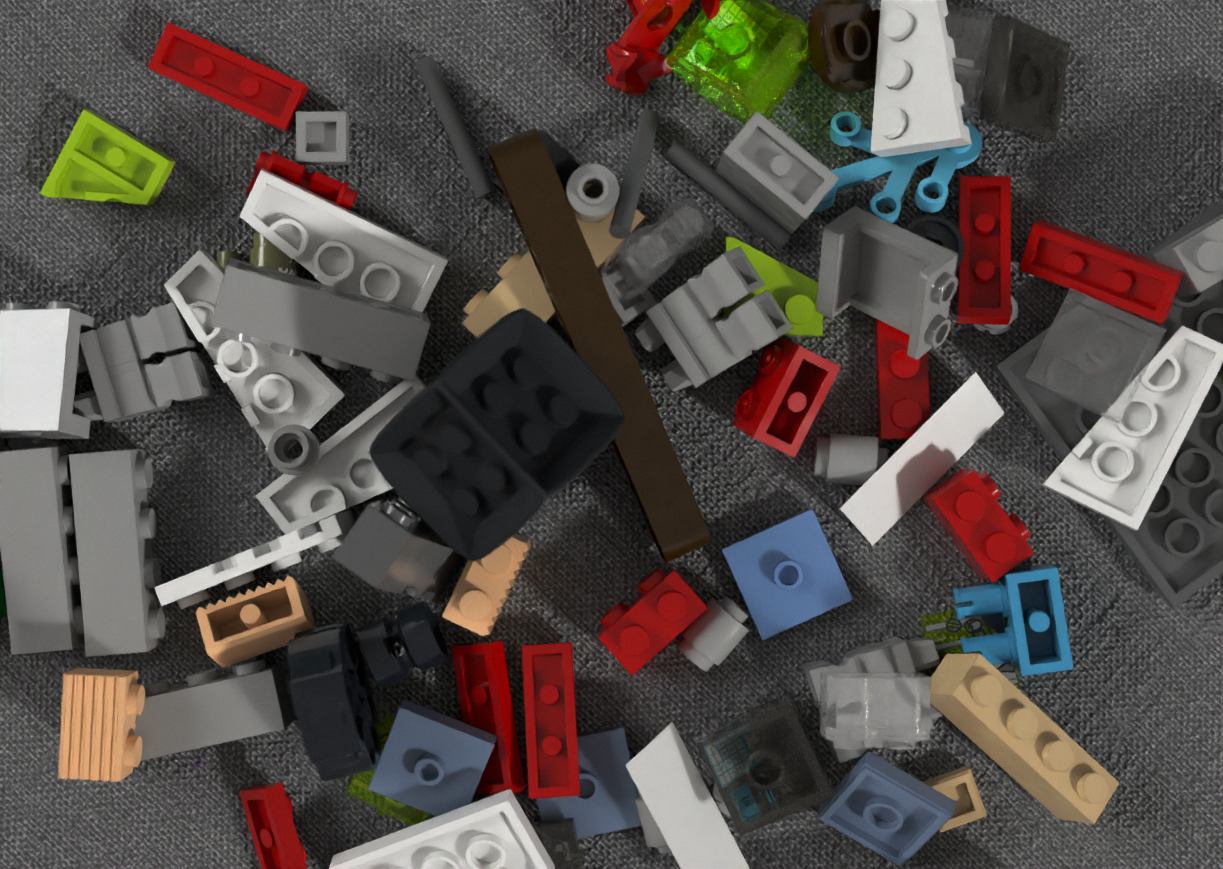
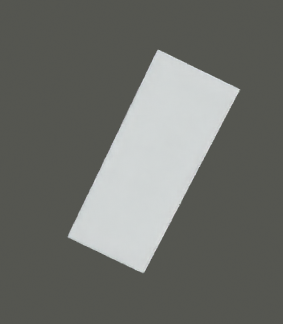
(922, 459)
(683, 805)

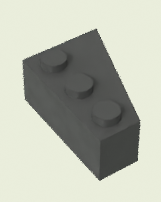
(398, 550)

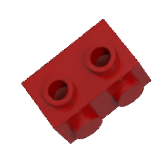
(785, 395)
(978, 524)
(651, 619)

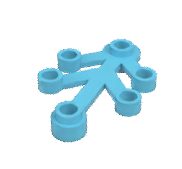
(899, 167)

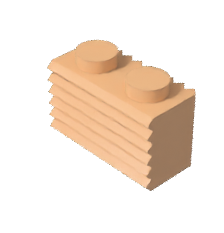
(485, 585)
(254, 621)
(100, 724)

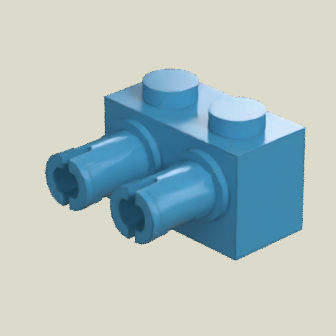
(1035, 620)

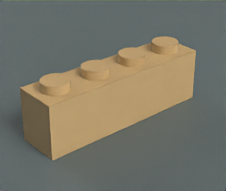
(522, 283)
(1020, 738)

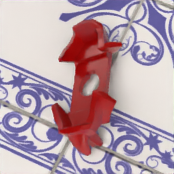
(637, 54)

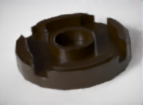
(844, 44)

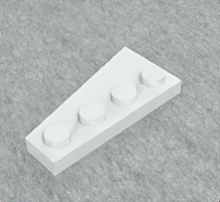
(916, 81)
(342, 245)
(266, 383)
(1123, 464)
(343, 469)
(238, 569)
(475, 836)

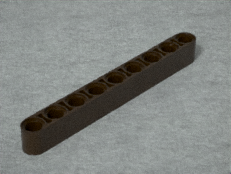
(599, 339)

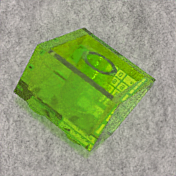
(743, 57)

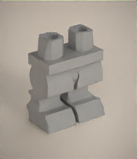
(698, 335)
(121, 370)
(885, 656)

